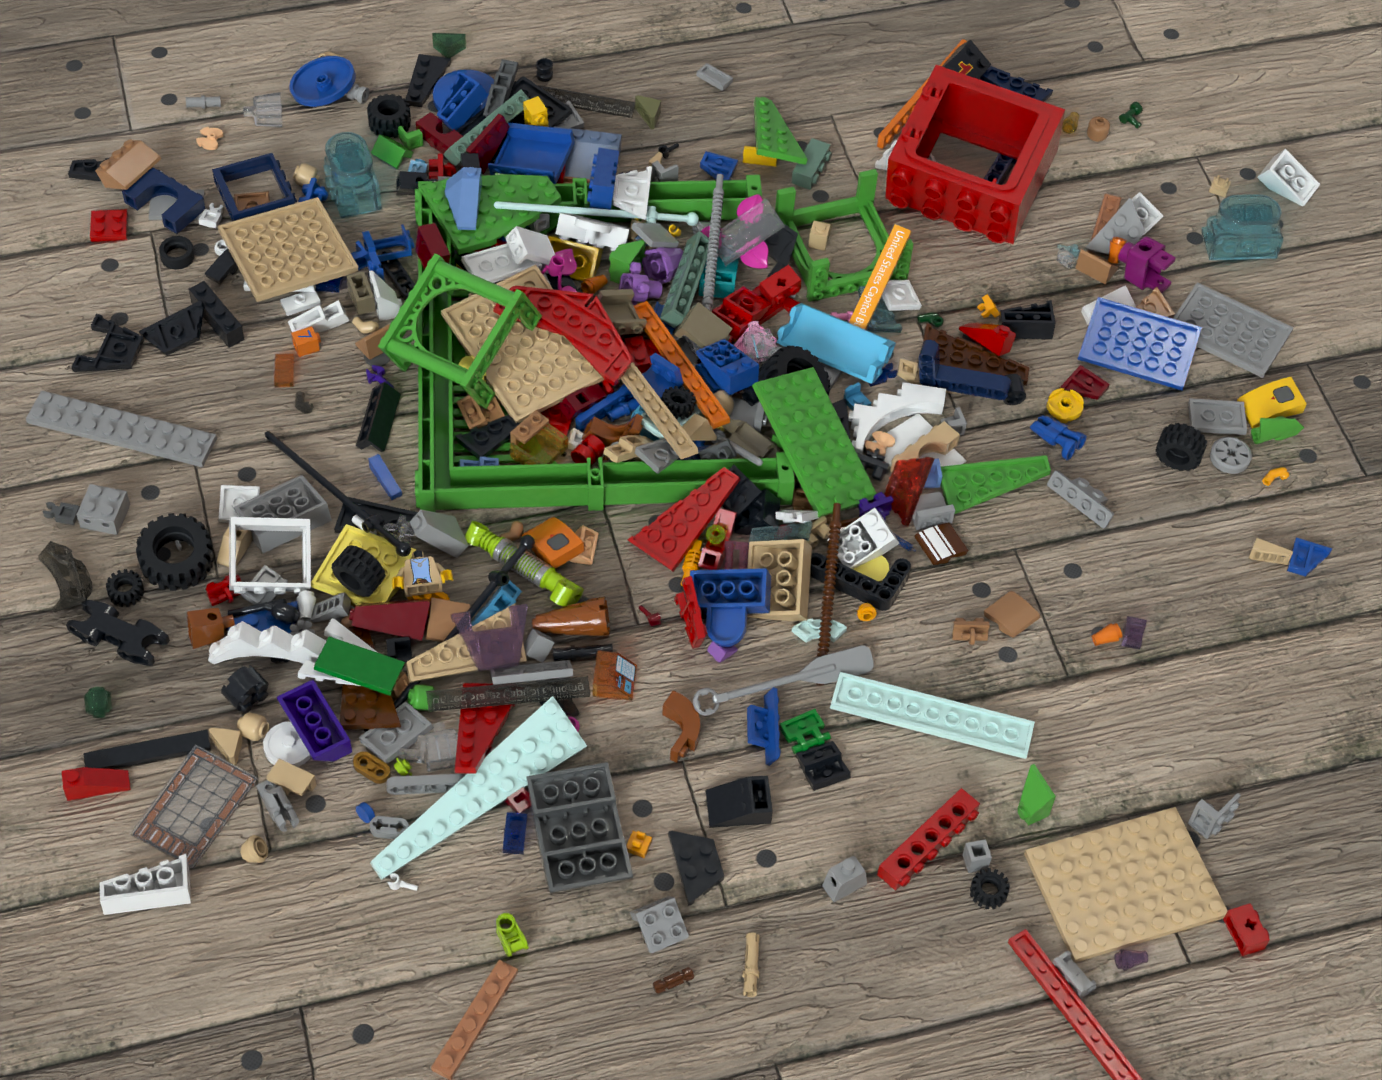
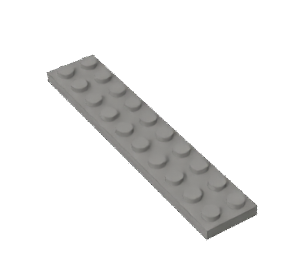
(121, 428)

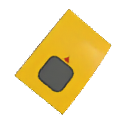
(1272, 401)

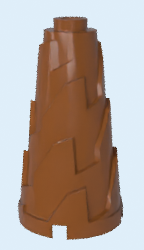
(576, 619)

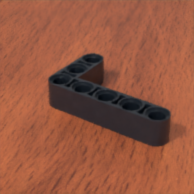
(861, 583)

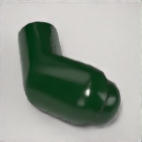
(932, 318)

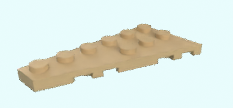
(452, 655)

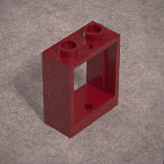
(432, 244)

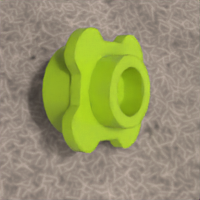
(403, 767)

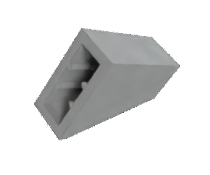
(439, 531)

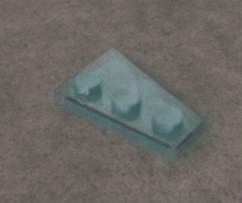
(882, 319)

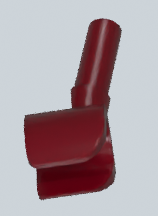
(653, 619)

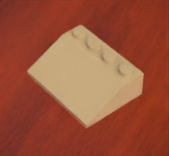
(790, 571)

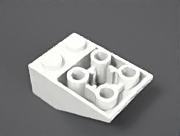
(865, 540)

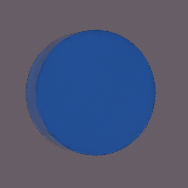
(365, 812)

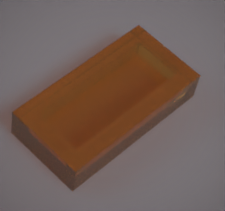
(284, 370)

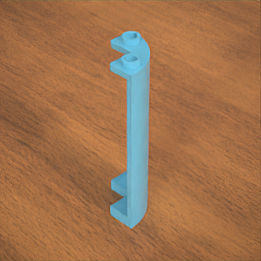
(837, 342)

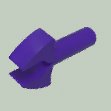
(377, 377)

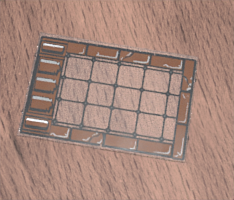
(194, 806)

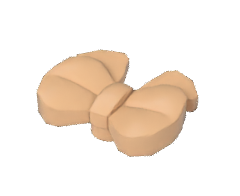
(210, 142)
(883, 441)

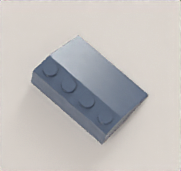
(586, 145)

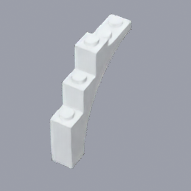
(909, 401)
(273, 642)

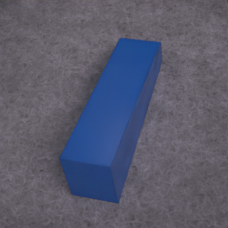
(384, 476)

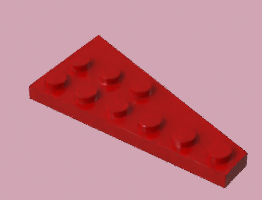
(476, 733)

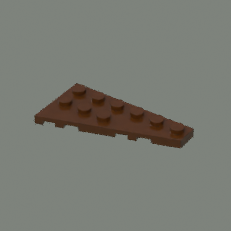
(967, 355)
(363, 706)

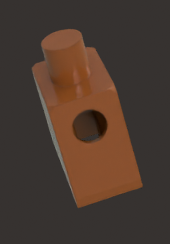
(207, 626)

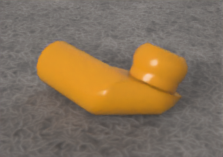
(1274, 473)

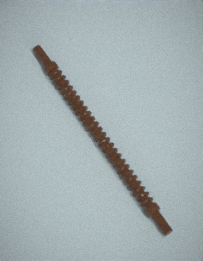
(835, 526)

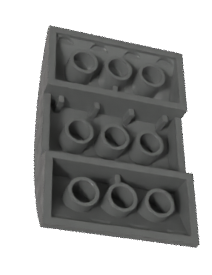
(578, 827)

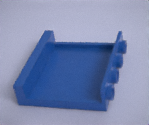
(534, 151)

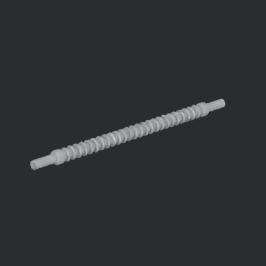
(712, 255)

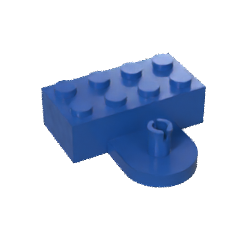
(728, 598)

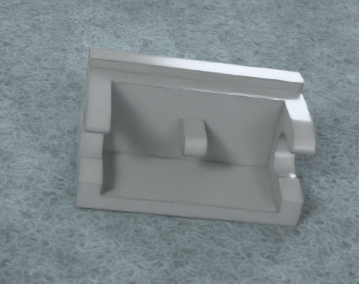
(1074, 975)

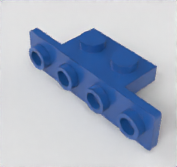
(764, 726)

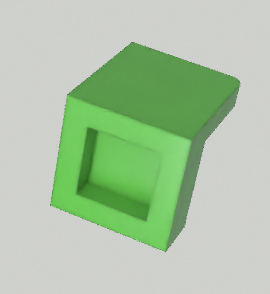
(411, 139)

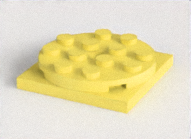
(376, 546)

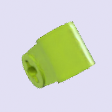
(512, 937)

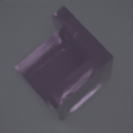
(1133, 632)

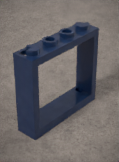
(247, 168)

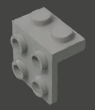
(753, 415)

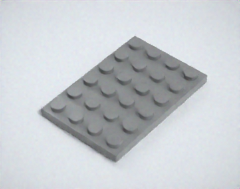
(1234, 329)

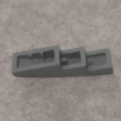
(502, 86)

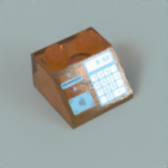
(613, 676)

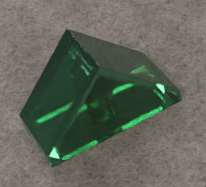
(449, 43)

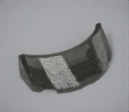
(69, 573)

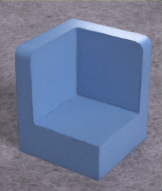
(935, 475)

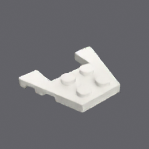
(339, 632)

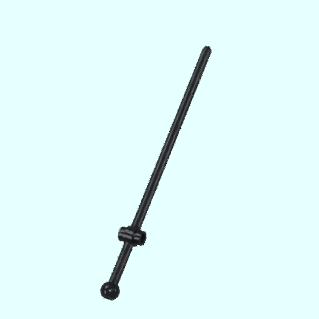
(371, 523)
(496, 578)

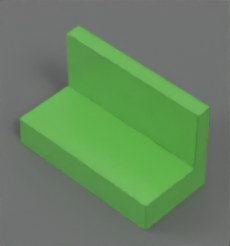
(390, 151)

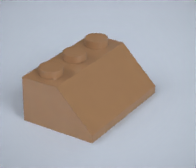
(127, 165)

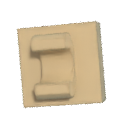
(1220, 186)

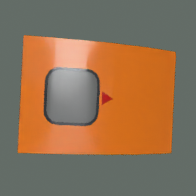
(555, 542)

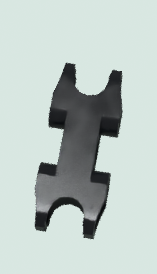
(128, 637)

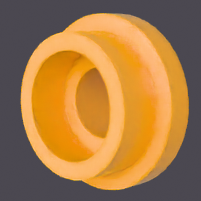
(866, 612)

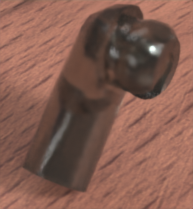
(301, 405)

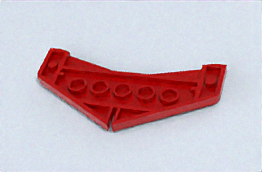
(584, 327)

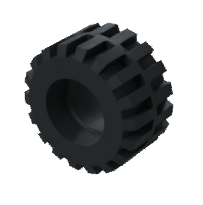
(387, 114)
(1181, 447)
(358, 571)

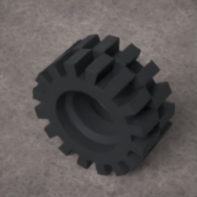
(685, 400)
(124, 597)
(988, 899)

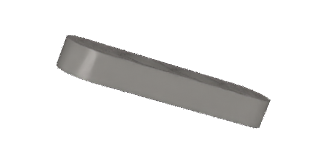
(422, 784)

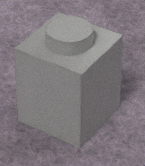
(976, 856)

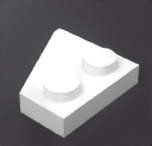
(792, 516)

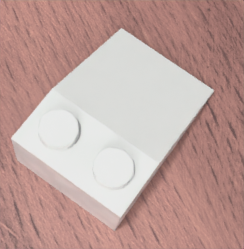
(1288, 178)

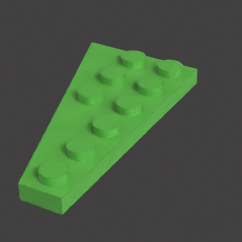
(773, 134)

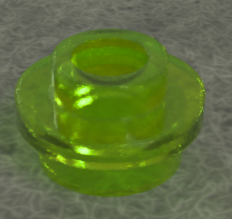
(715, 539)

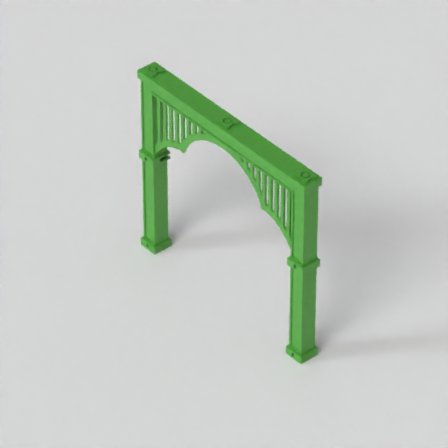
(554, 484)

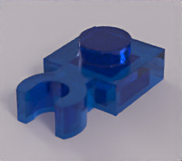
(885, 374)

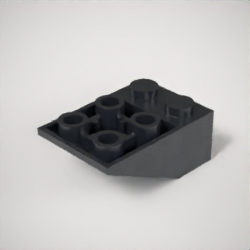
(740, 803)

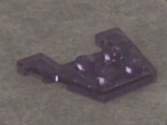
(494, 647)

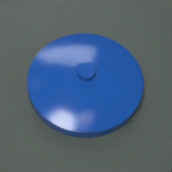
(322, 81)
(442, 87)

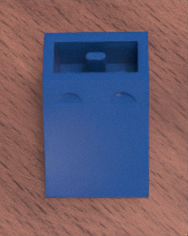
(729, 366)

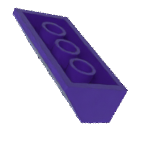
(315, 722)

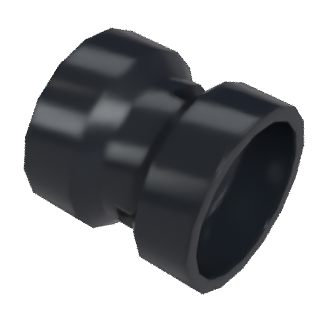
(544, 69)

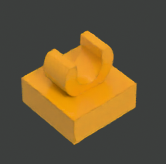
(990, 307)
(638, 843)

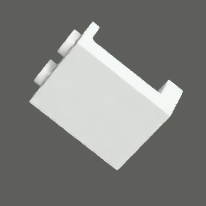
(530, 245)

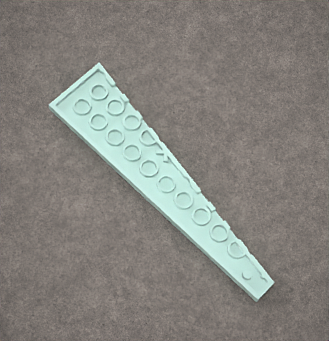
(530, 750)

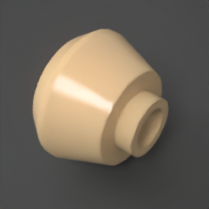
(254, 850)

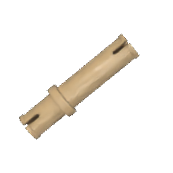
(751, 971)

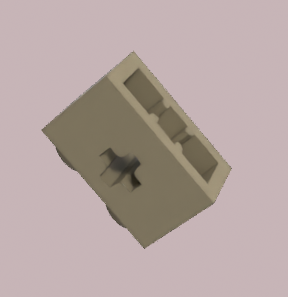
(361, 293)

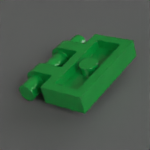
(801, 726)

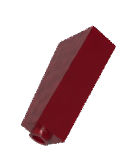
(395, 617)

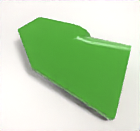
(1275, 428)

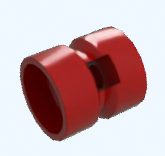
(590, 447)

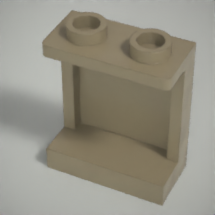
(621, 311)
(703, 326)

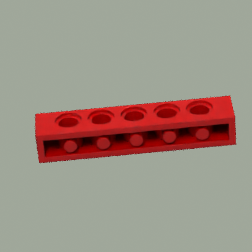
(959, 803)

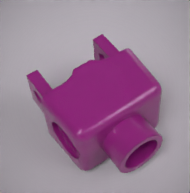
(1146, 257)

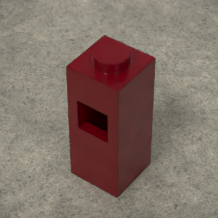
(581, 401)

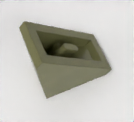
(648, 109)

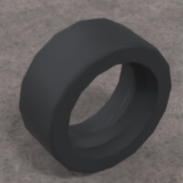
(176, 262)

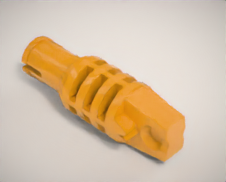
(692, 559)

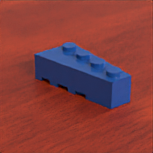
(604, 178)

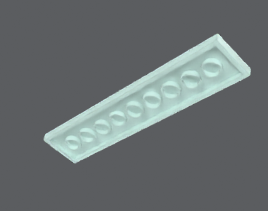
(932, 715)

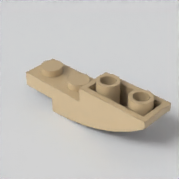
(626, 448)

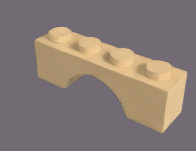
(939, 440)

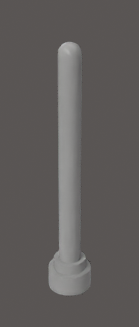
(739, 450)

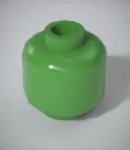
(417, 697)

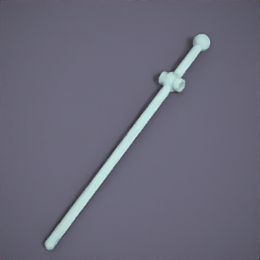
(652, 215)

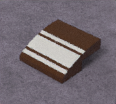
(941, 543)

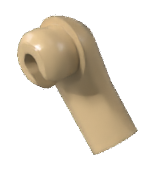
(365, 327)

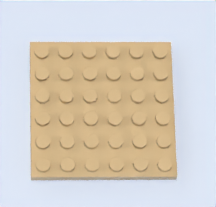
(287, 249)

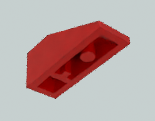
(993, 337)
(91, 782)

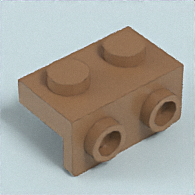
(528, 428)

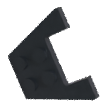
(780, 247)
(117, 350)

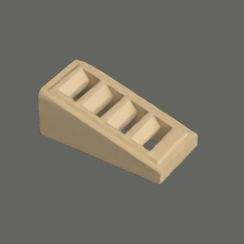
(1270, 552)

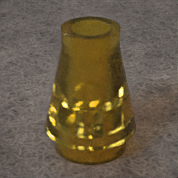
(1070, 123)

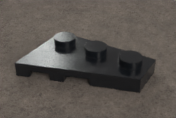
(489, 438)

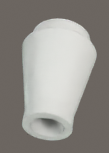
(306, 603)

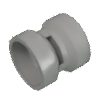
(359, 93)

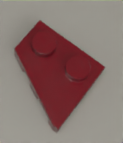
(1086, 384)

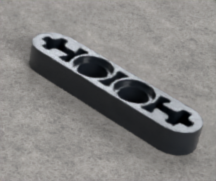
(397, 275)

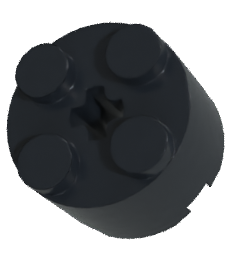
(245, 689)

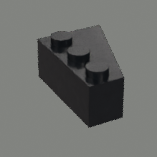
(1030, 322)

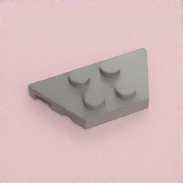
(1123, 224)

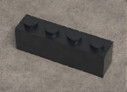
(217, 314)

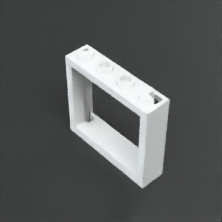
(270, 524)

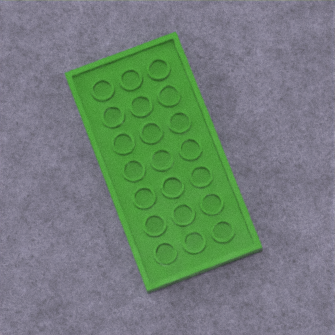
(814, 441)

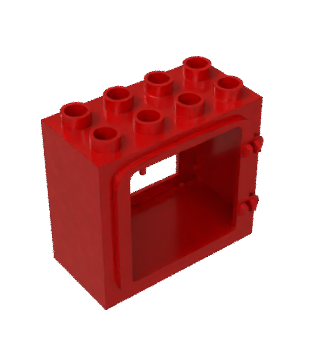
(987, 118)

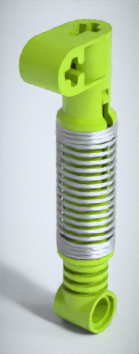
(543, 574)

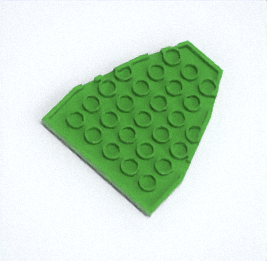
(492, 222)

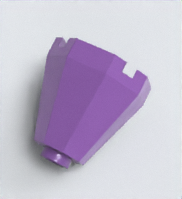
(661, 263)

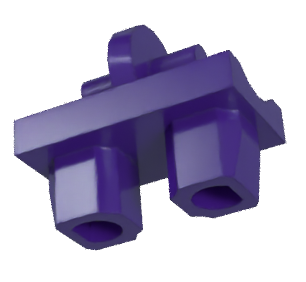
(881, 503)

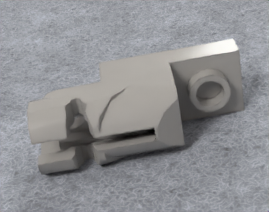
(277, 804)

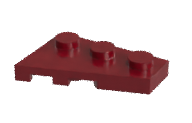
(489, 141)

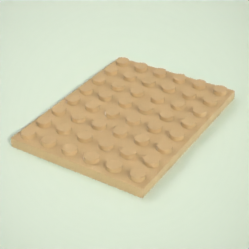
(531, 366)
(1125, 884)

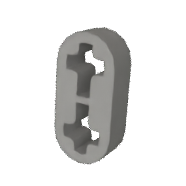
(388, 828)

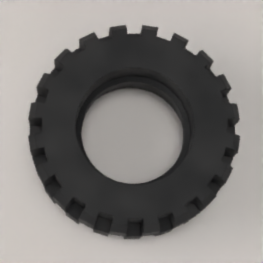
(791, 360)
(168, 530)

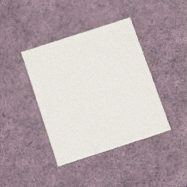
(909, 433)

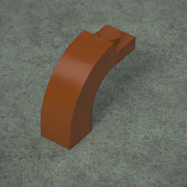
(611, 433)
(683, 713)

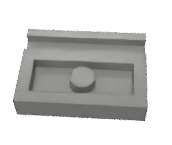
(264, 575)

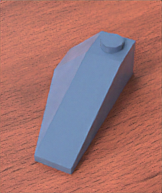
(463, 195)

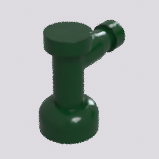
(1135, 109)

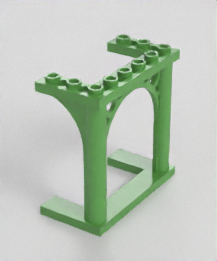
(816, 272)
(450, 279)

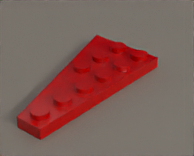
(681, 525)

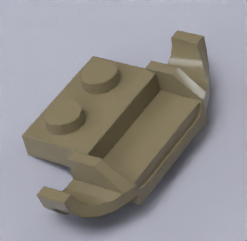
(750, 439)

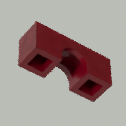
(432, 132)

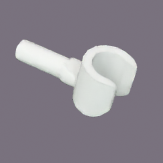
(398, 883)

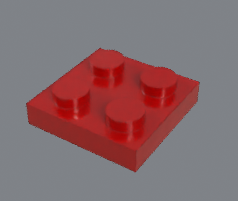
(109, 225)

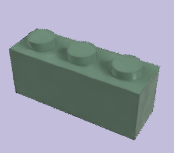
(817, 155)

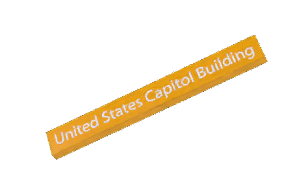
(880, 276)

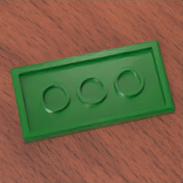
(359, 665)

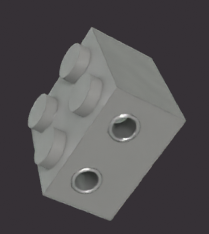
(103, 509)

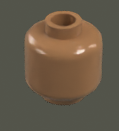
(1098, 128)

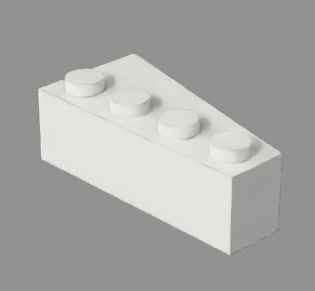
(148, 889)

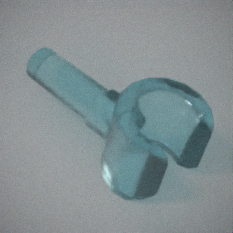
(1073, 249)

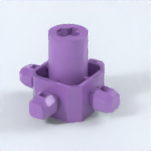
(640, 284)

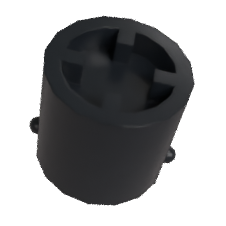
(1016, 392)

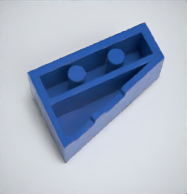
(461, 102)

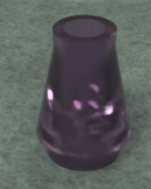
(1128, 959)

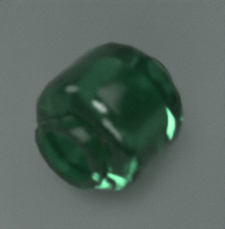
(98, 702)

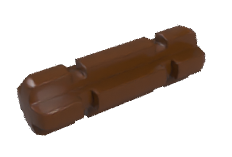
(673, 980)

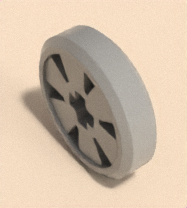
(1230, 464)

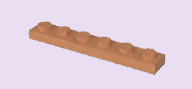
(474, 1020)

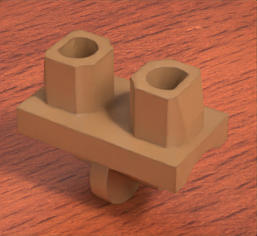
(970, 630)

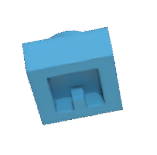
(418, 166)
(855, 396)

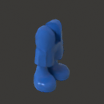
(1058, 433)

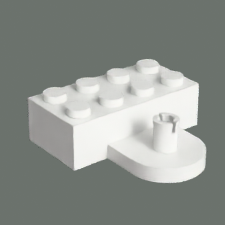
(592, 231)

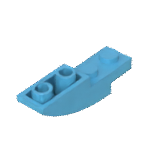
(502, 599)

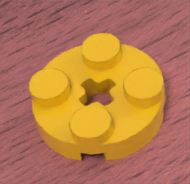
(1061, 412)

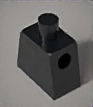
(407, 181)

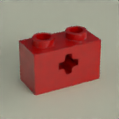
(780, 285)
(1246, 929)

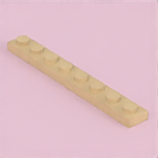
(659, 413)

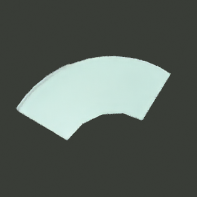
(810, 630)

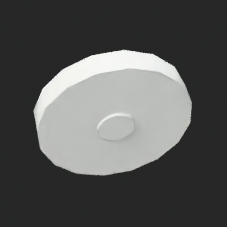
(285, 744)

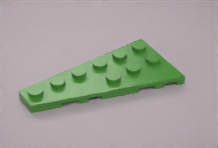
(978, 482)

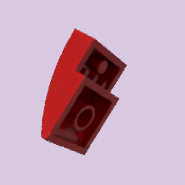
(740, 309)

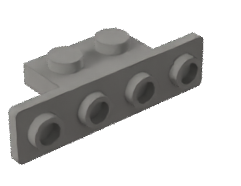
(1083, 497)

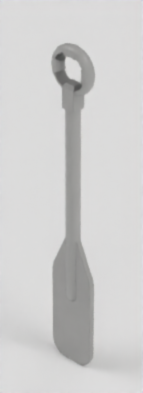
(820, 671)

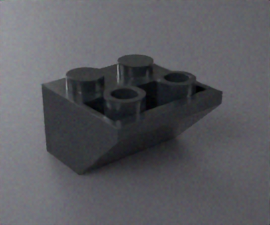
(759, 514)

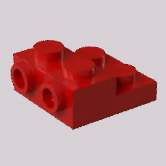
(641, 352)

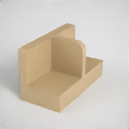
(291, 778)

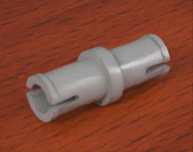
(203, 101)

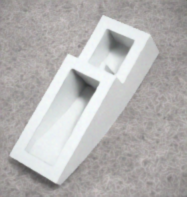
(320, 319)

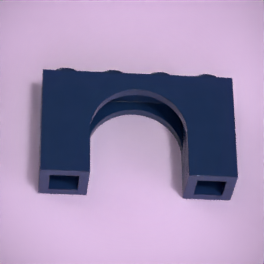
(156, 183)

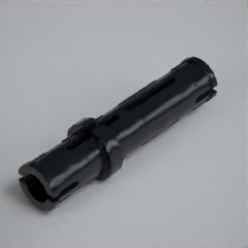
(573, 653)

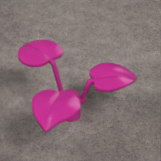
(757, 256)
(562, 264)

